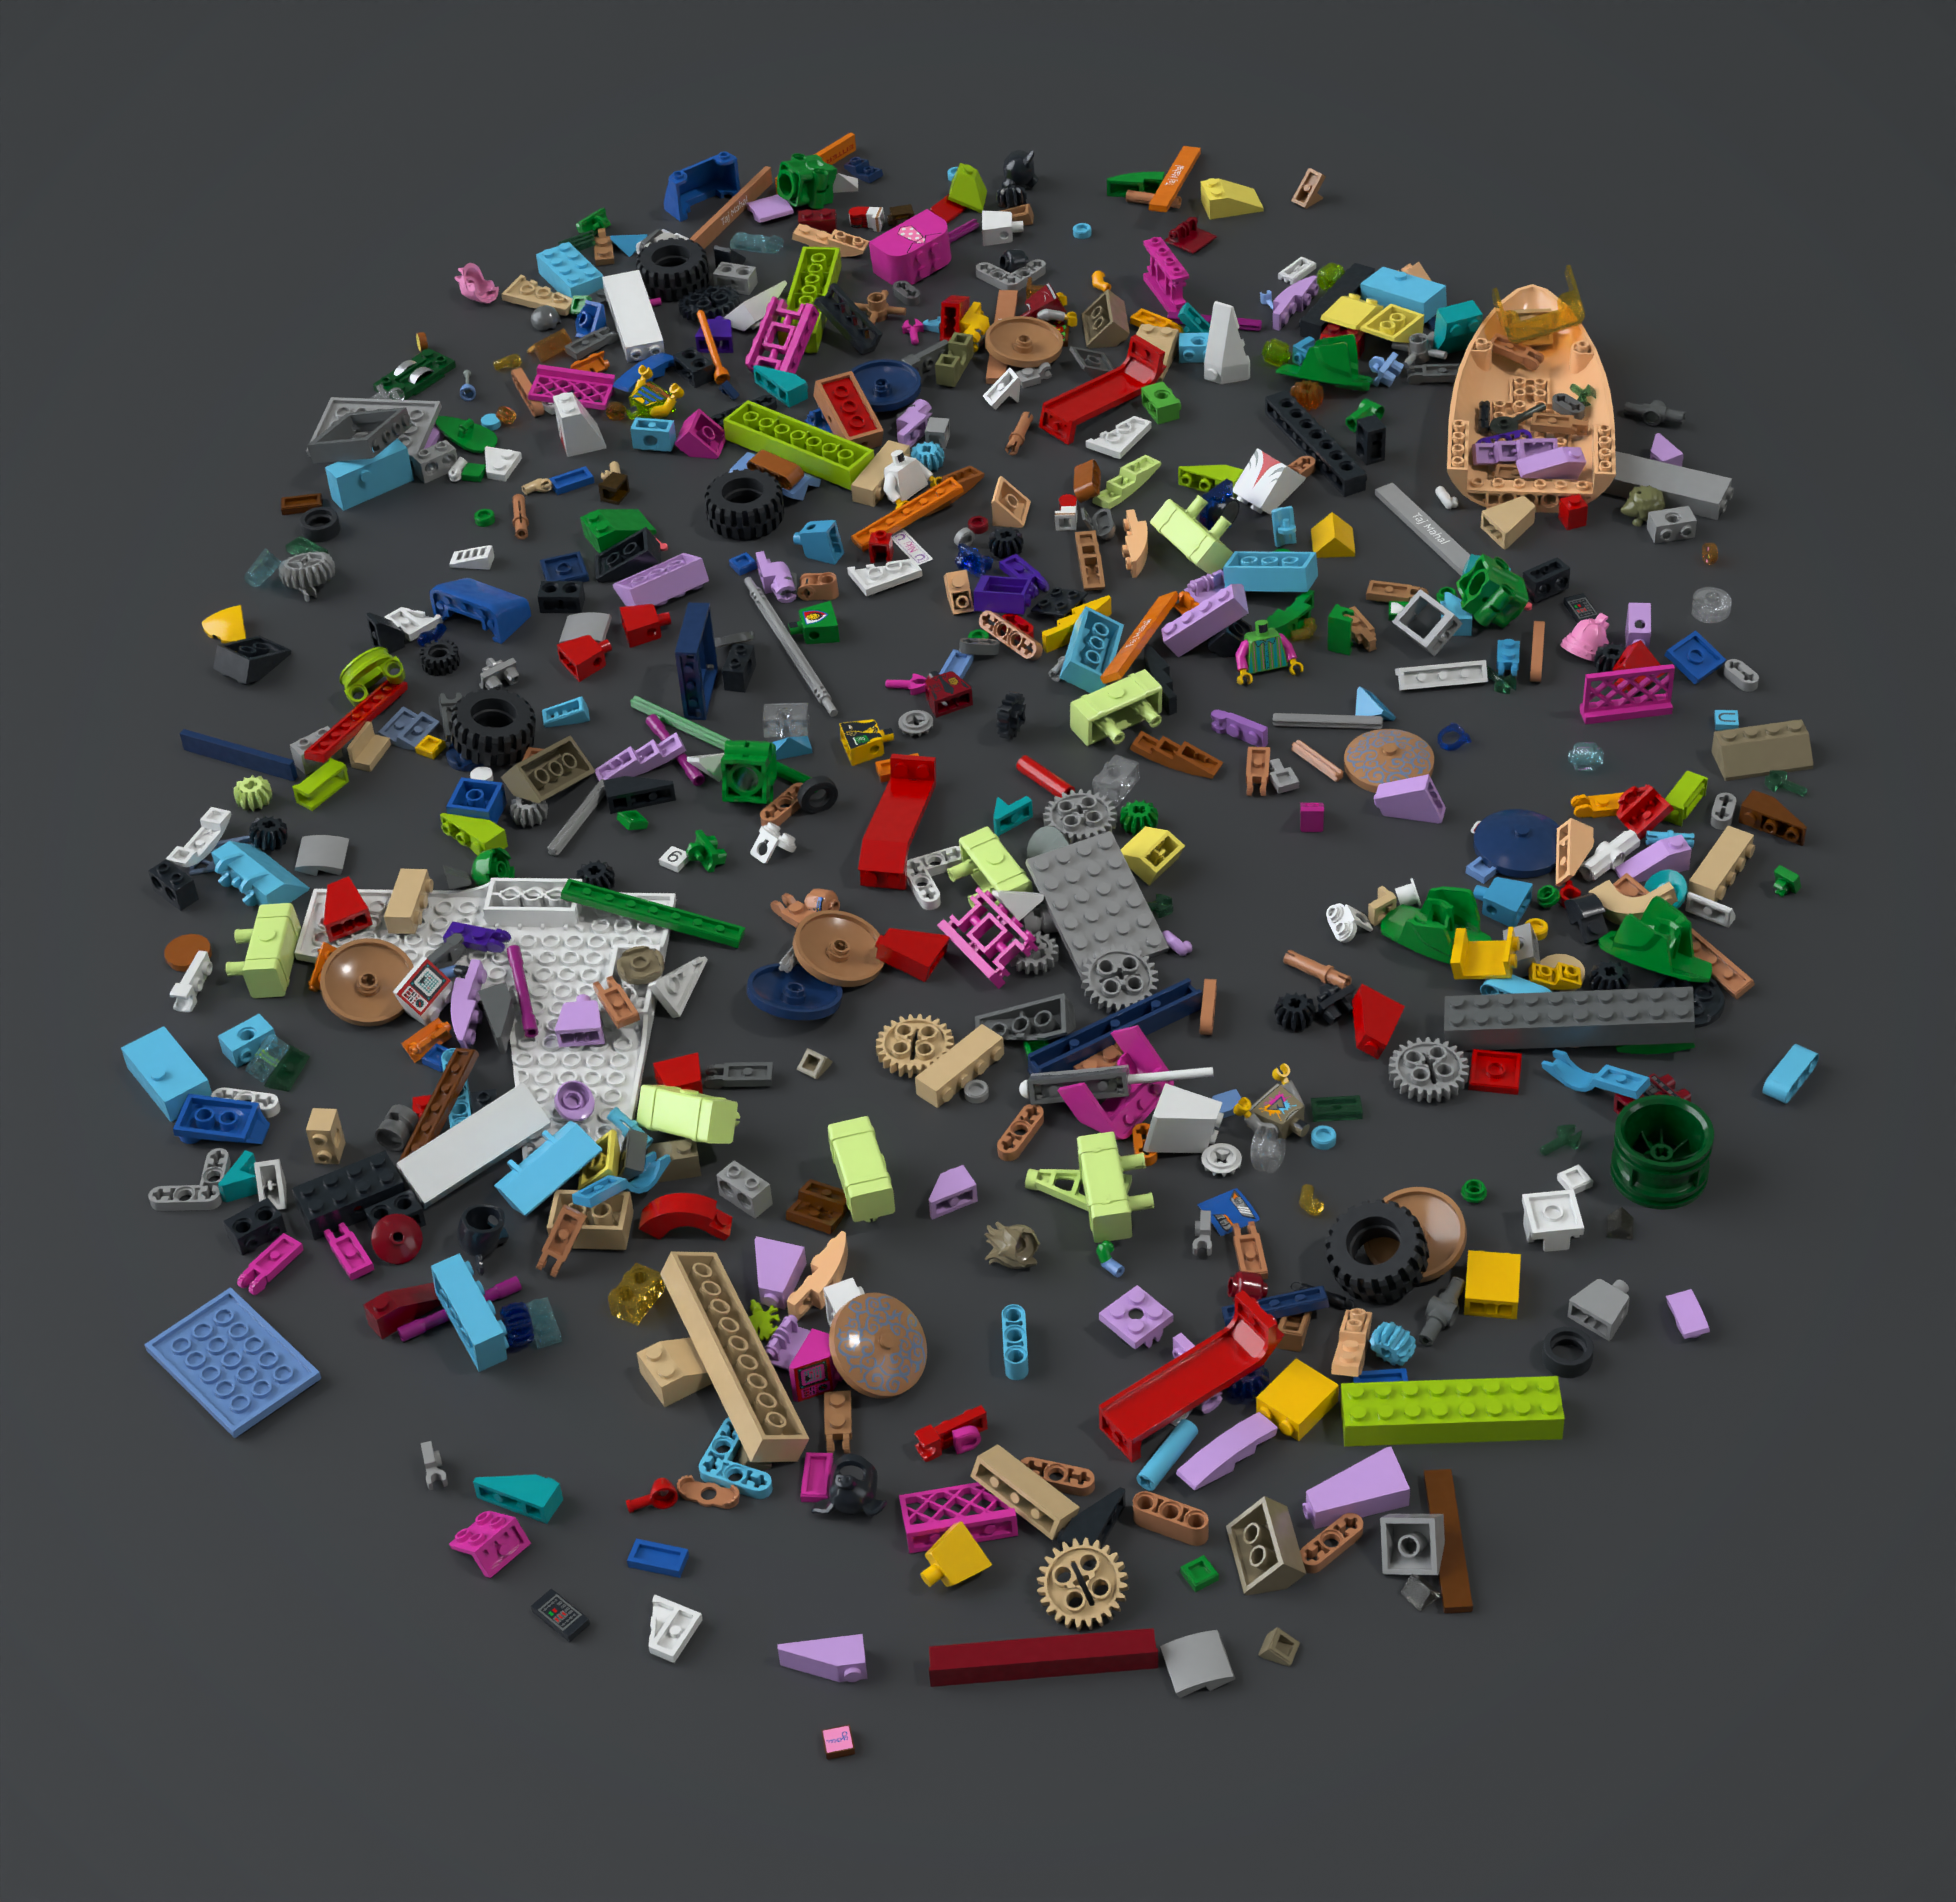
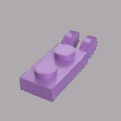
(1239, 727)

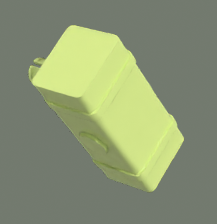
(1191, 537)
(1117, 708)
(989, 865)
(269, 950)
(687, 1114)
(861, 1169)
(1105, 1188)

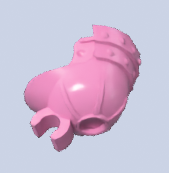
(475, 286)
(1587, 637)

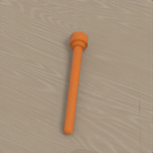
(720, 373)

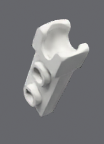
(191, 983)

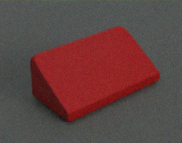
(947, 209)

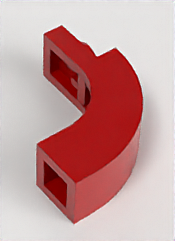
(684, 1210)

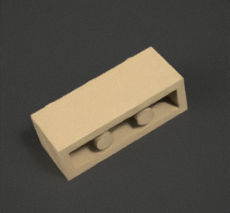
(408, 901)

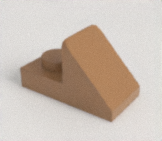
(1307, 191)

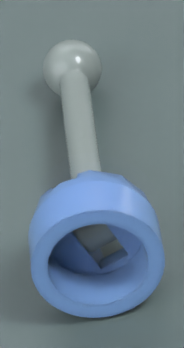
(469, 391)

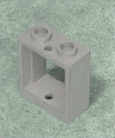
(1439, 634)

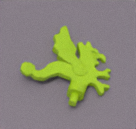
(762, 1319)

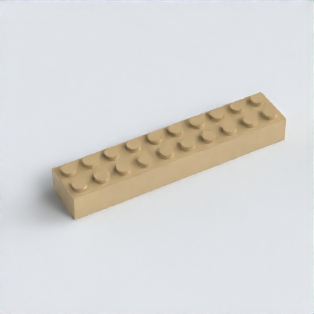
(734, 1357)

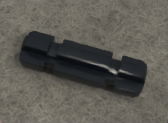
(1484, 417)

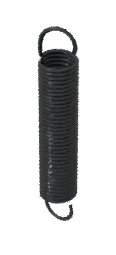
(1333, 1298)

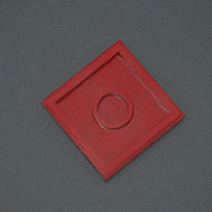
(1495, 1071)

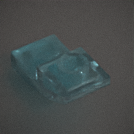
(544, 1323)

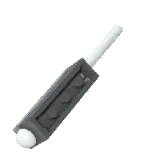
(1101, 1081)

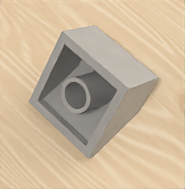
(1412, 1543)

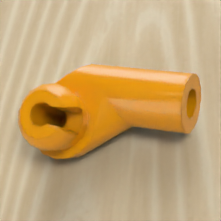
(1098, 281)

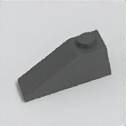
(499, 1011)

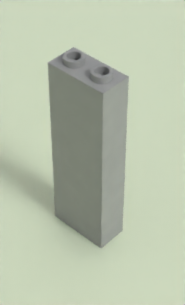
(1681, 486)

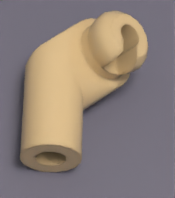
(614, 467)
(538, 485)

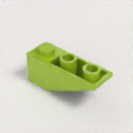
(1207, 476)
(474, 832)

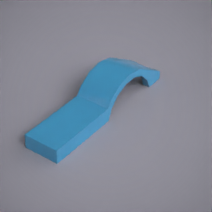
(1608, 1078)
(612, 1185)

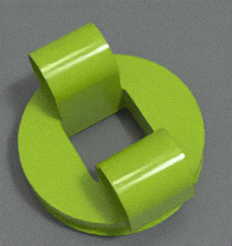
(368, 670)

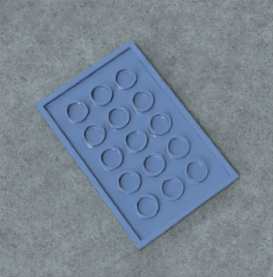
(232, 1362)

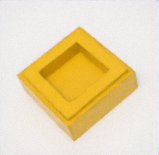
(430, 747)

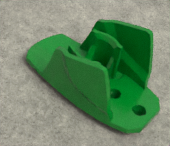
(1331, 362)
(1433, 927)
(1658, 943)

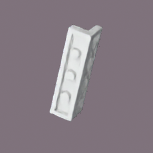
(1442, 675)

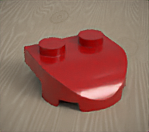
(1642, 809)

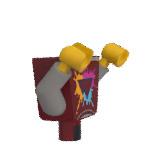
(1049, 306)

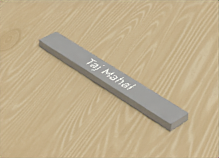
(1423, 526)

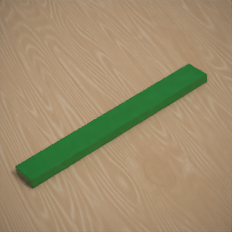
(653, 913)

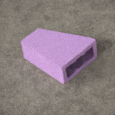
(1411, 799)
(778, 1270)

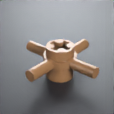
(878, 307)

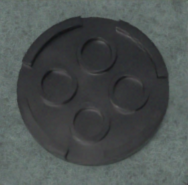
(1707, 996)

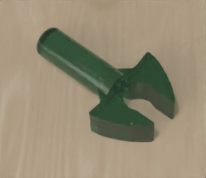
(1583, 393)
(1502, 683)
(1778, 779)
(1162, 905)
(1565, 1138)

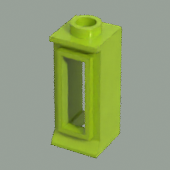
(321, 784)
(1685, 796)

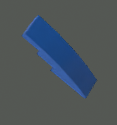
(656, 363)

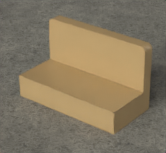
(367, 748)

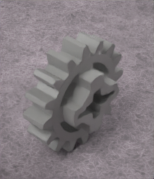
(1038, 960)

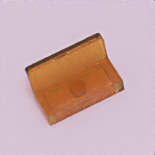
(550, 345)

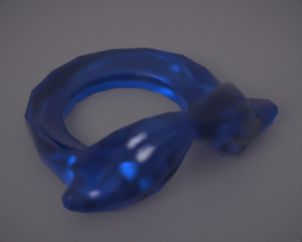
(1464, 738)

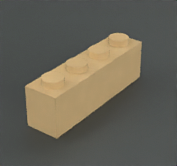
(869, 484)
(1722, 864)
(959, 1066)
(1024, 1491)

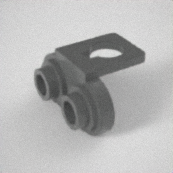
(1102, 522)

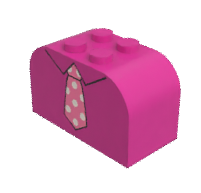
(911, 249)

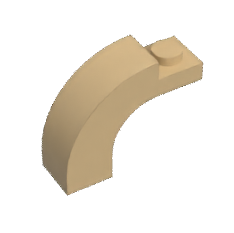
(1619, 905)

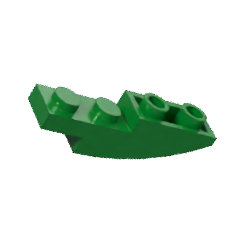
(1293, 616)

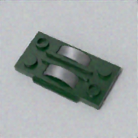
(417, 373)

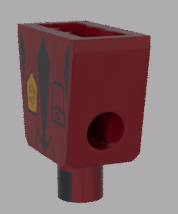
(947, 693)

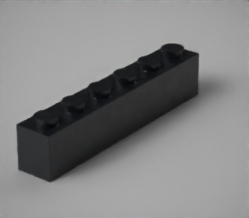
(1349, 282)

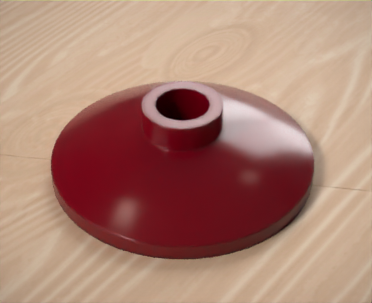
(390, 1250)

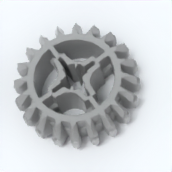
(307, 570)

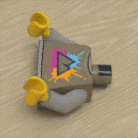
(1277, 1108)

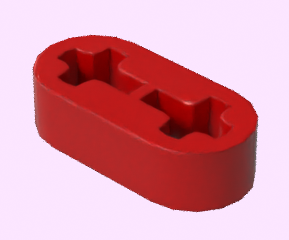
(1019, 623)

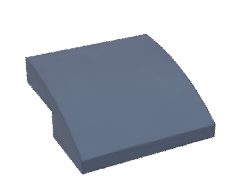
(408, 729)

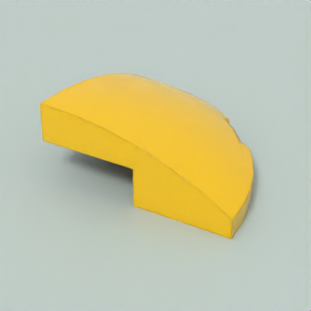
(226, 625)

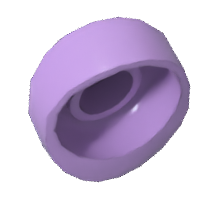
(574, 1101)

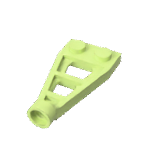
(1046, 1178)

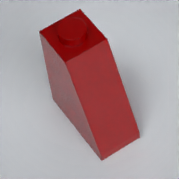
(952, 312)
(344, 910)
(912, 951)
(1374, 1020)

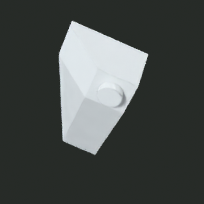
(753, 310)
(1225, 353)

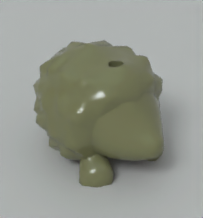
(1641, 501)

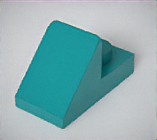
(1193, 320)
(1011, 815)
(240, 1179)

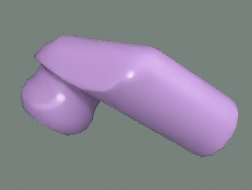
(1176, 944)

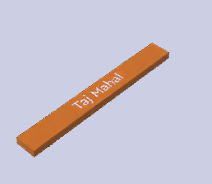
(1174, 179)
(1139, 637)

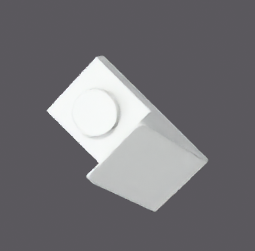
(1005, 386)

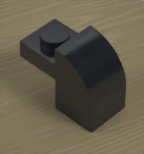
(1588, 912)

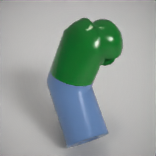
(1103, 1251)

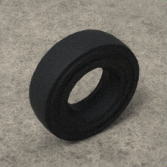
(812, 785)

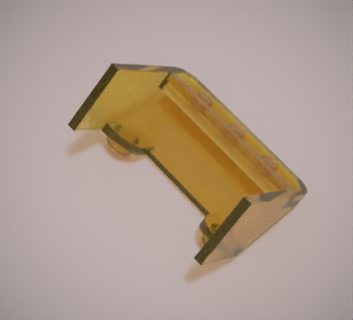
(1569, 314)

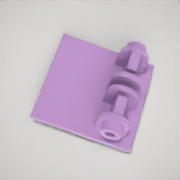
(1206, 586)
(786, 1342)

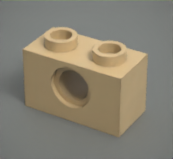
(325, 1136)

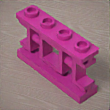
(1165, 275)
(795, 342)
(975, 949)

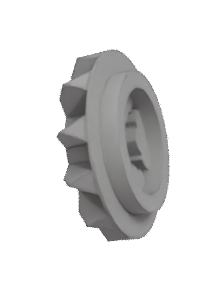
(922, 718)

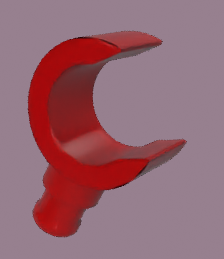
(1568, 891)

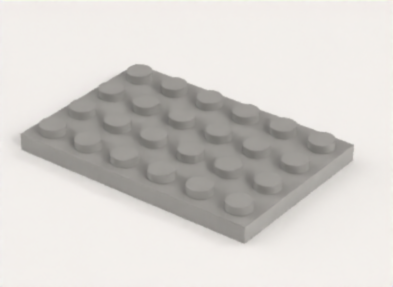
(422, 416)
(1095, 899)

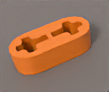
(1138, 1143)

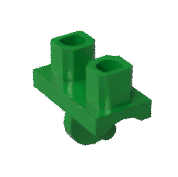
(594, 222)
(706, 851)

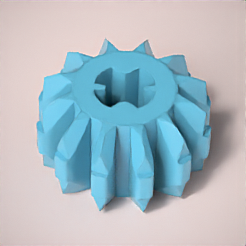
(929, 454)
(1392, 1343)

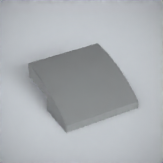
(584, 624)
(321, 853)
(1197, 1662)

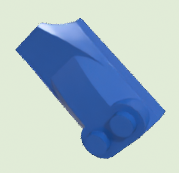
(220, 1120)

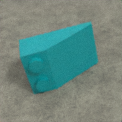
(1456, 326)

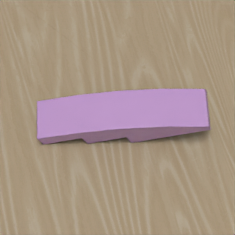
(1510, 451)
(642, 760)
(1223, 1452)

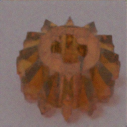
(1308, 394)

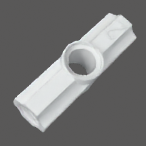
(1609, 855)

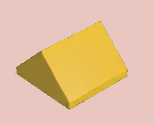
(1332, 538)

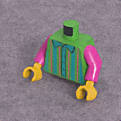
(1264, 651)

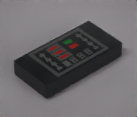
(1580, 607)
(560, 1615)

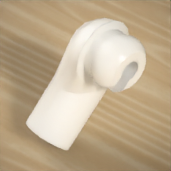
(456, 470)
(1443, 495)

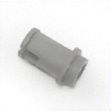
(1057, 669)

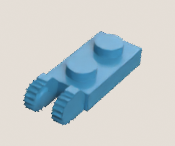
(1508, 656)

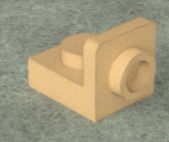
(1382, 906)

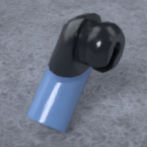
(455, 970)

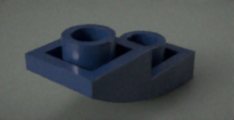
(862, 170)

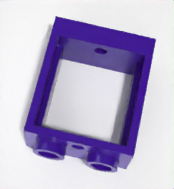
(1003, 594)

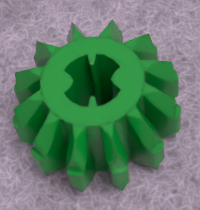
(1137, 816)

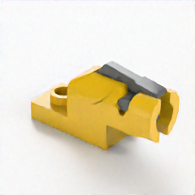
(976, 324)

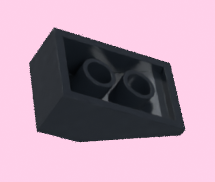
(628, 557)
(249, 658)

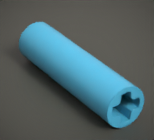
(1167, 1454)

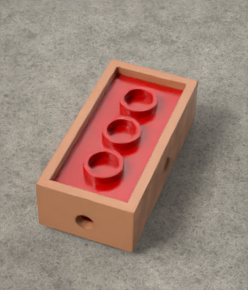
(848, 410)

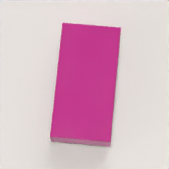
(816, 1476)

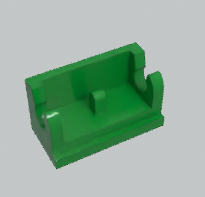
(1340, 630)

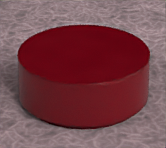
(978, 524)

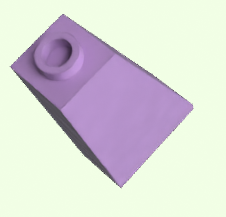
(1362, 1489)

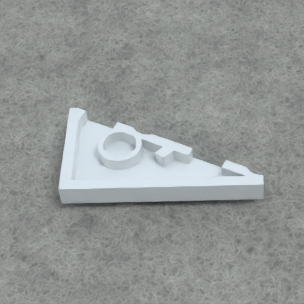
(676, 987)

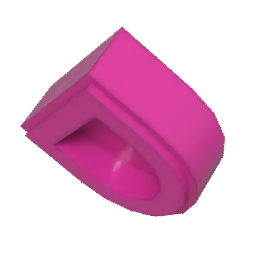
(965, 1439)

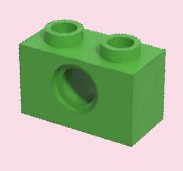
(1160, 402)

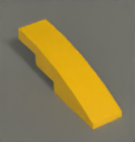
(1061, 634)

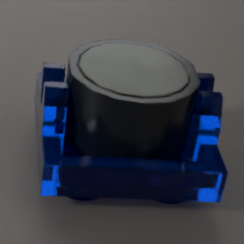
(1219, 504)

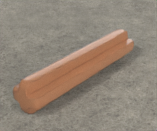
(1317, 760)

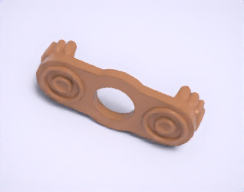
(692, 1491)

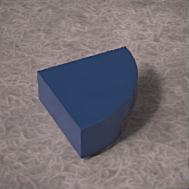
(727, 388)

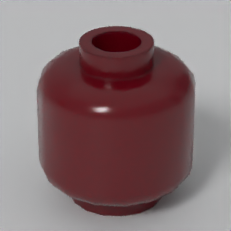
(1250, 1282)

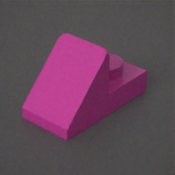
(1312, 817)

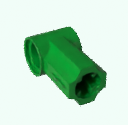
(1365, 409)

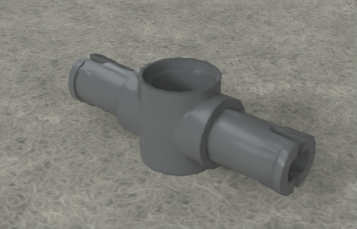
(1654, 413)
(1442, 1311)

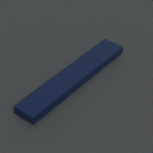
(238, 755)

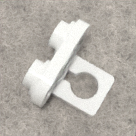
(771, 833)
(1344, 920)

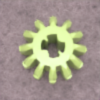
(252, 793)

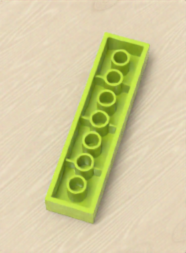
(813, 276)
(798, 442)
(1451, 1411)

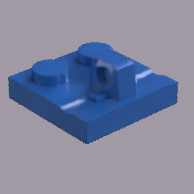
(1695, 657)

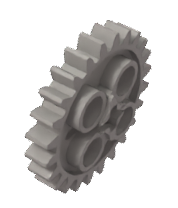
(1081, 815)
(1118, 978)
(1412, 1075)

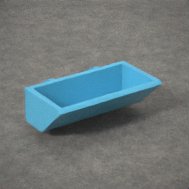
(256, 875)
(547, 1167)

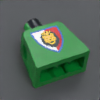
(816, 624)

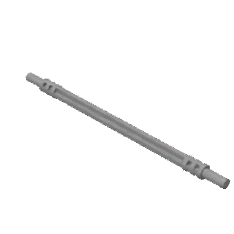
(791, 647)

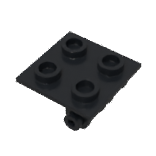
(1060, 602)

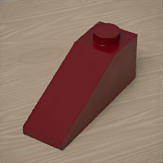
(399, 1307)

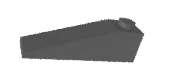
(1033, 1020)

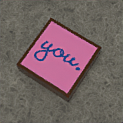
(838, 1742)

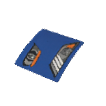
(1229, 1209)

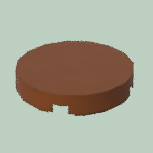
(183, 949)

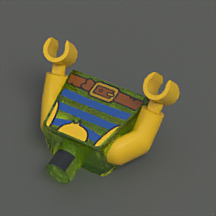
(651, 400)

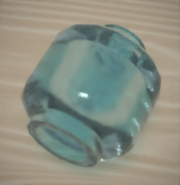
(1585, 756)

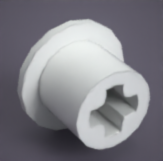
(1408, 894)

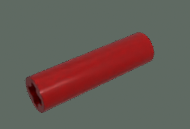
(1043, 776)

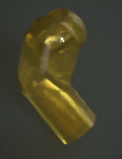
(509, 361)
(1307, 631)
(1307, 1203)

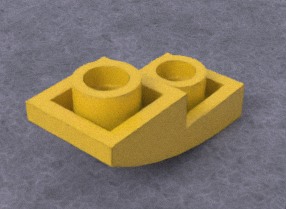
(1558, 978)

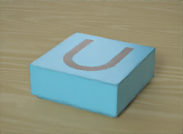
(1726, 719)

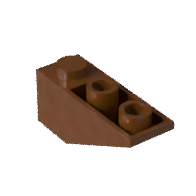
(1770, 816)

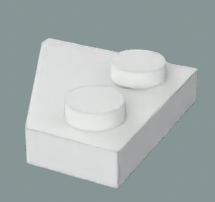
(501, 462)

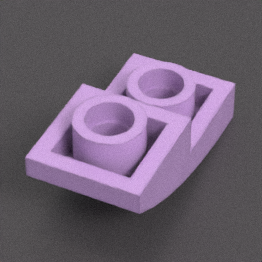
(1688, 1314)

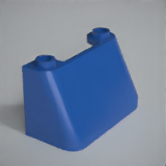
(701, 181)
(494, 607)

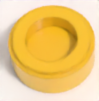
(1539, 926)

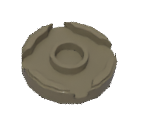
(640, 965)

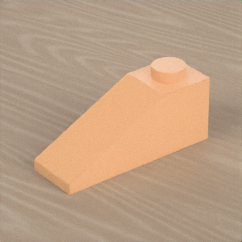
(1572, 848)

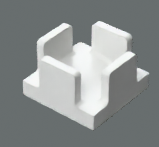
(1553, 1218)

